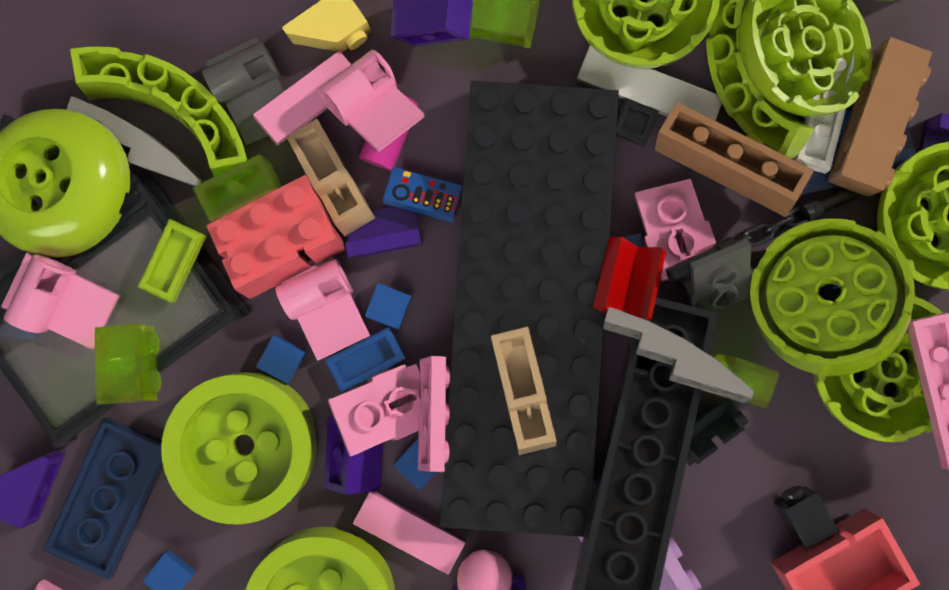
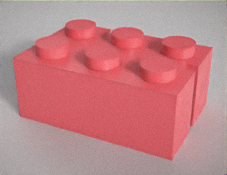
(267, 234)
(853, 559)

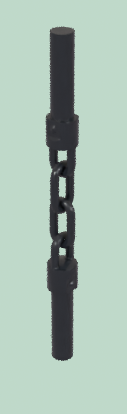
(806, 212)

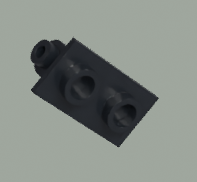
(719, 421)

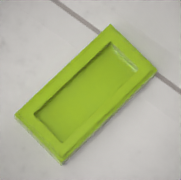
(171, 261)

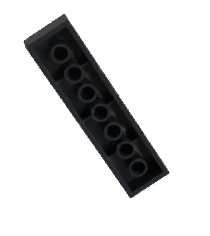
(643, 463)

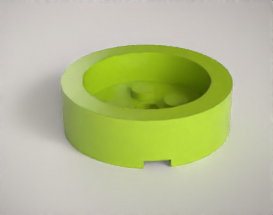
(825, 334)
(203, 453)
(322, 561)

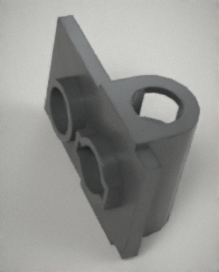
(244, 82)
(718, 278)

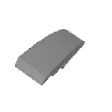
(144, 149)
(689, 363)

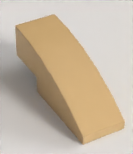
(330, 178)
(523, 391)

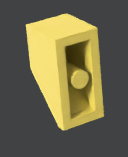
(329, 26)

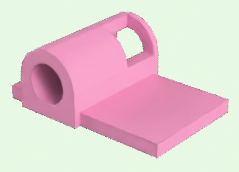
(370, 101)
(673, 219)
(68, 307)
(323, 307)
(379, 409)

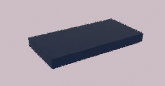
(106, 498)

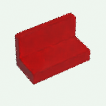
(629, 278)

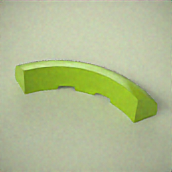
(154, 82)
(740, 97)

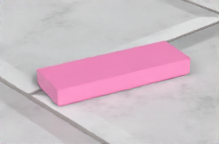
(299, 102)
(409, 532)

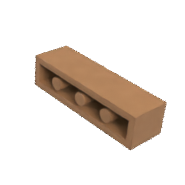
(880, 118)
(732, 159)

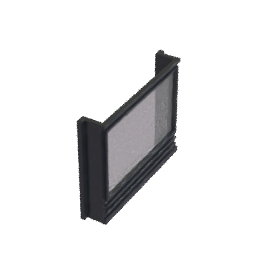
(59, 374)

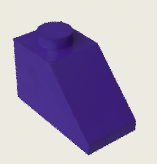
(27, 490)

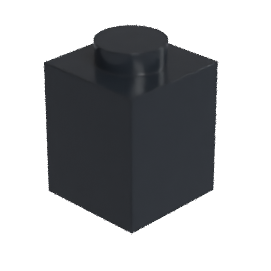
(805, 516)

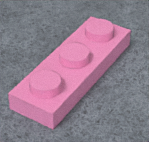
(433, 414)

